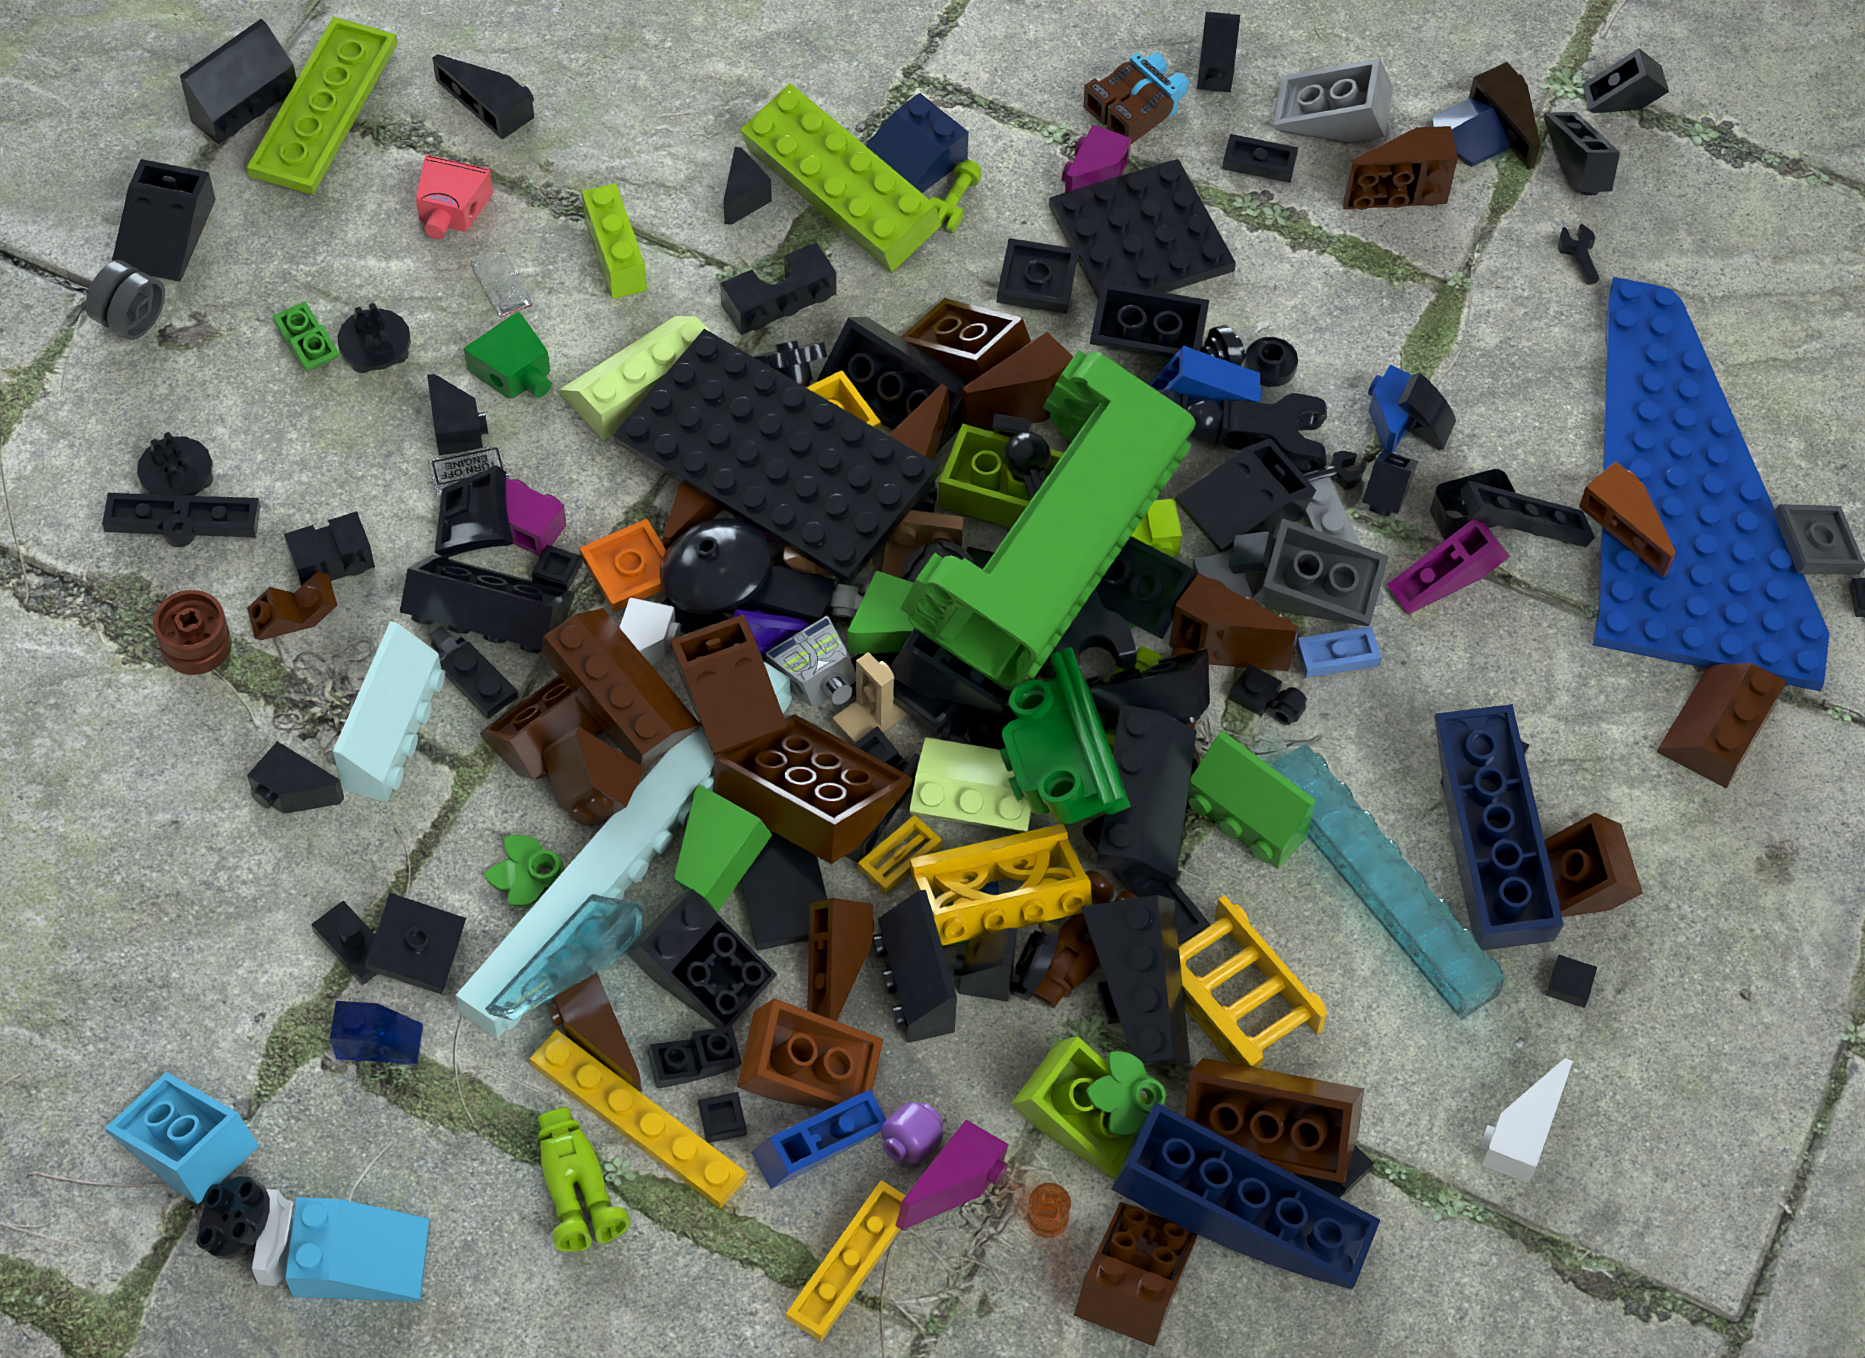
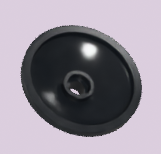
(715, 566)

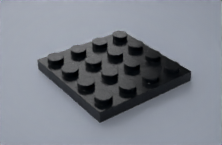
(1143, 231)

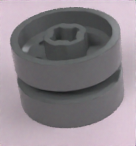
(125, 299)

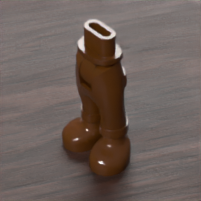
(1073, 958)

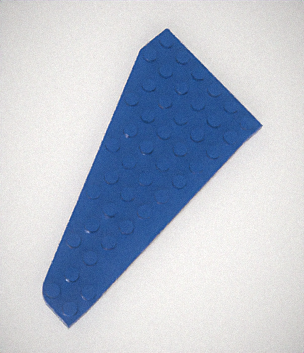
(1732, 576)

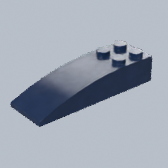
(1496, 829)
(1243, 1200)

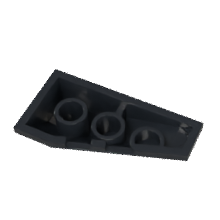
(1173, 686)

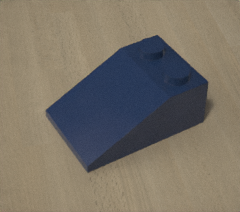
(920, 142)

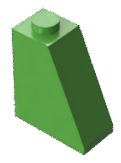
(879, 621)
(718, 847)

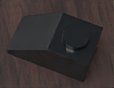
(1218, 51)
(1626, 84)
(455, 417)
(1389, 483)
(292, 782)
(987, 965)

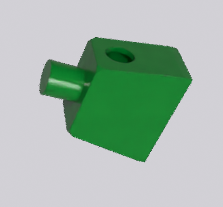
(510, 359)

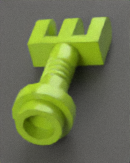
(967, 174)

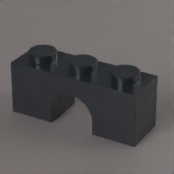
(755, 303)

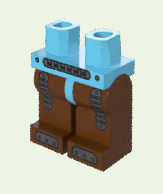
(1135, 96)

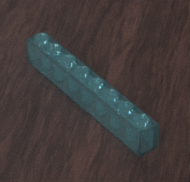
(1392, 888)

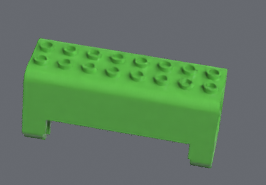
(1069, 534)

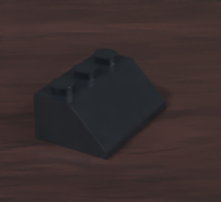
(238, 82)
(1148, 320)
(916, 969)

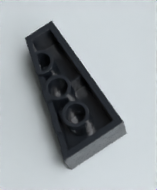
(1143, 972)

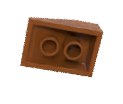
(806, 1057)

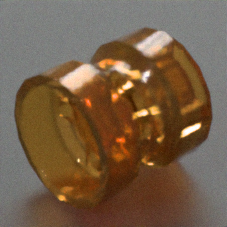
(1045, 1218)

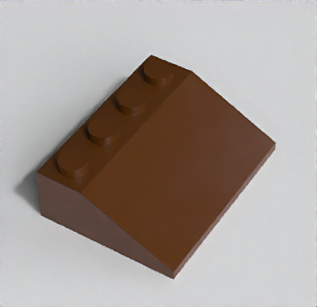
(811, 787)

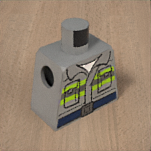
(815, 664)

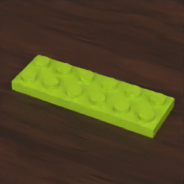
(322, 105)

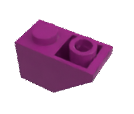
(1097, 159)
(533, 517)

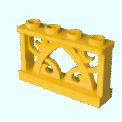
(1021, 857)

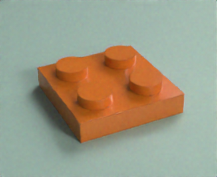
(626, 564)

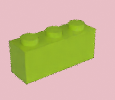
(614, 240)

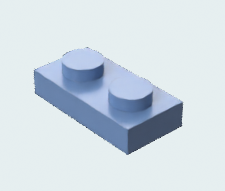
(1338, 652)

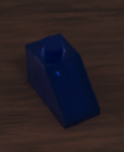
(374, 1034)

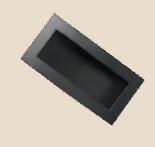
(746, 187)

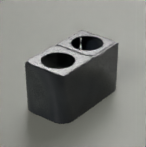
(1449, 498)

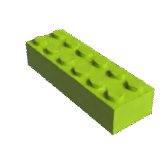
(841, 177)

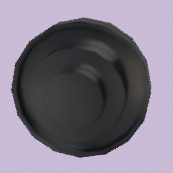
(1224, 345)
(1273, 359)

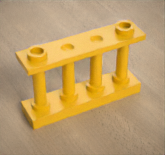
(1221, 1021)

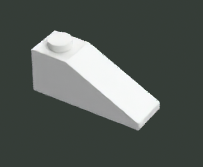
(1523, 1127)

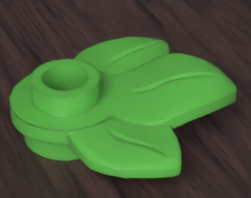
(521, 869)
(1121, 1093)

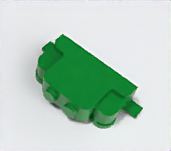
(1061, 747)

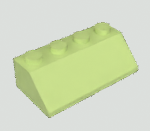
(620, 383)

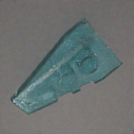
(579, 948)

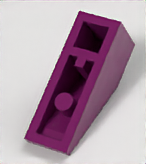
(1449, 567)
(956, 1175)

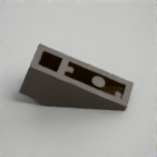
(1511, 99)

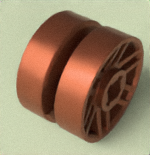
(192, 632)

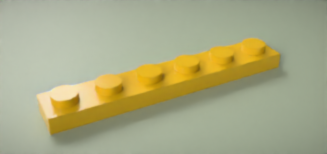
(638, 1119)

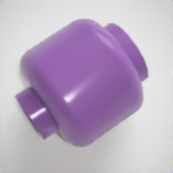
(912, 1132)

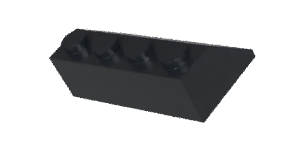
(892, 374)
(484, 602)
(1155, 768)

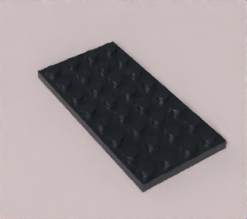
(777, 455)

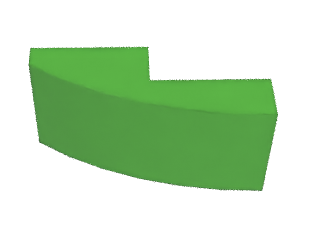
(305, 336)

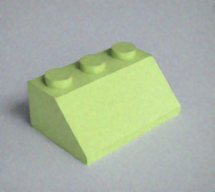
(967, 787)

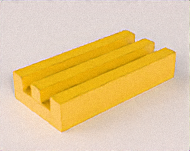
(865, 865)

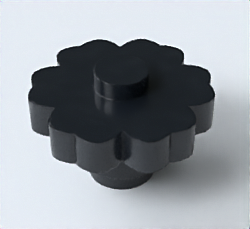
(794, 359)

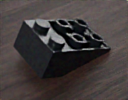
(163, 218)
(1247, 495)
(701, 960)

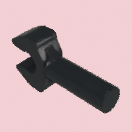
(1579, 249)
(1335, 471)

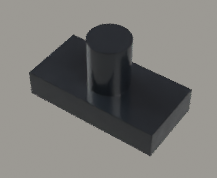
(347, 939)

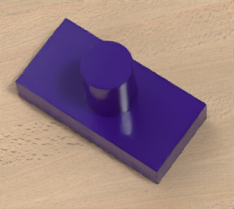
(771, 629)

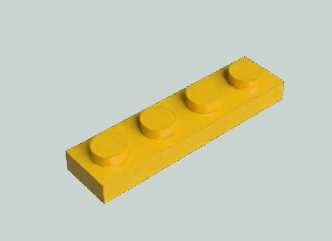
(848, 1263)

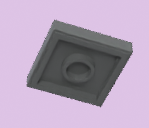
(1819, 539)

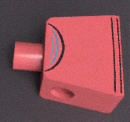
(451, 195)

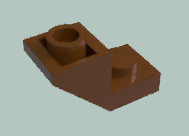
(285, 612)

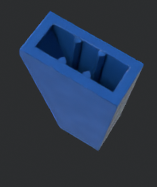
(1207, 376)

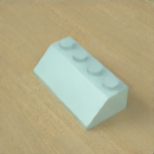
(388, 715)

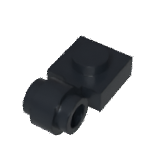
(1260, 690)

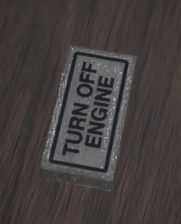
(459, 466)

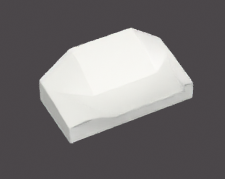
(274, 1242)

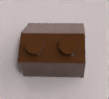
(590, 776)
(1592, 866)

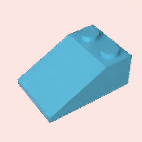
(183, 1136)
(356, 1251)

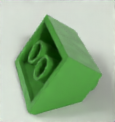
(1250, 801)

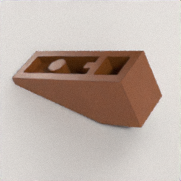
(1627, 512)

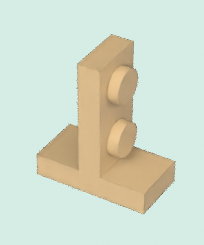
(873, 701)

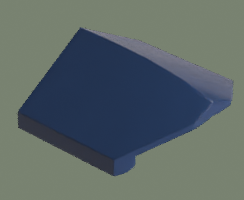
(1475, 130)

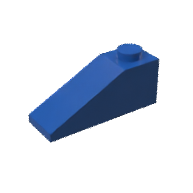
(818, 1139)

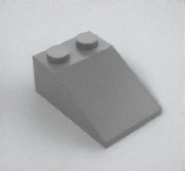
(1336, 102)

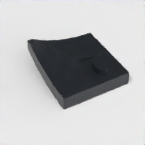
(474, 514)

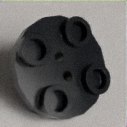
(374, 339)
(168, 456)
(233, 1217)

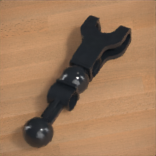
(1246, 423)
(1094, 626)

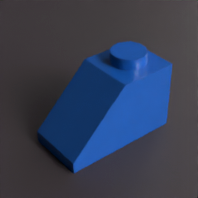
(1389, 418)

